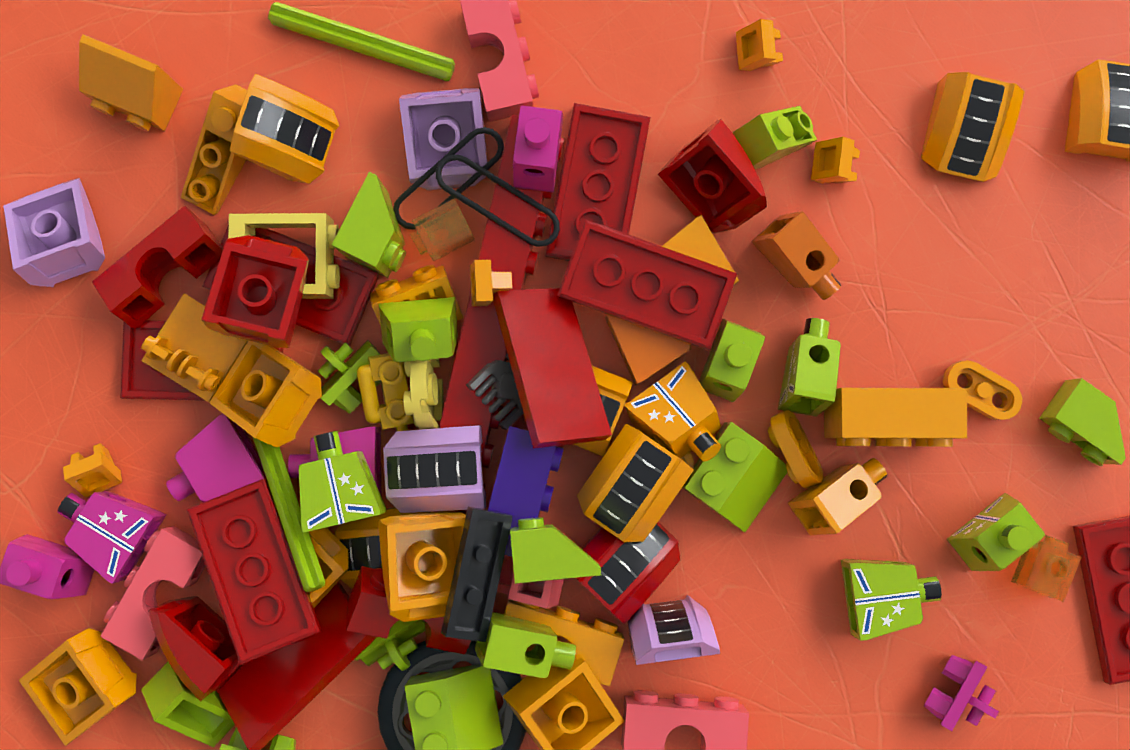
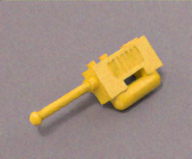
(393, 385)

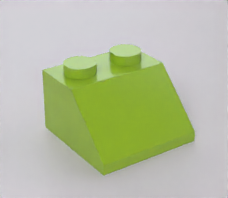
(371, 230)
(737, 478)
(454, 710)

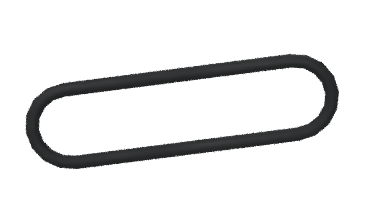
(444, 161)
(432, 170)

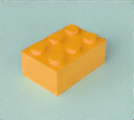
(897, 416)

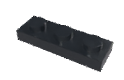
(476, 574)

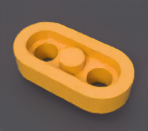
(982, 386)
(801, 459)

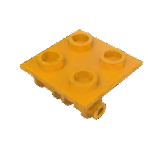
(191, 351)

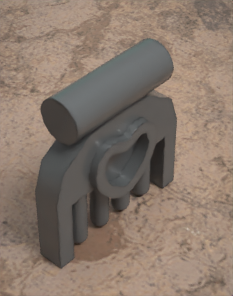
(502, 388)

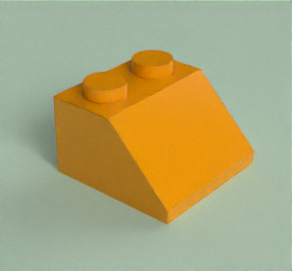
(126, 85)
(564, 709)

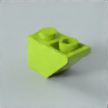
(775, 135)
(1087, 419)

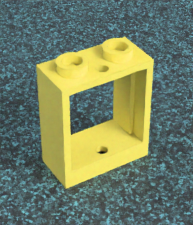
(326, 272)

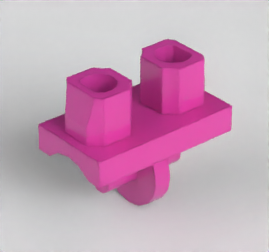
(950, 709)

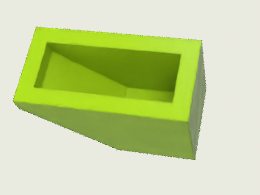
(547, 554)
(180, 710)

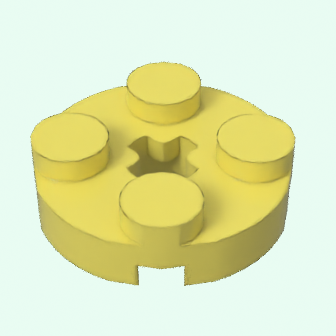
(425, 395)

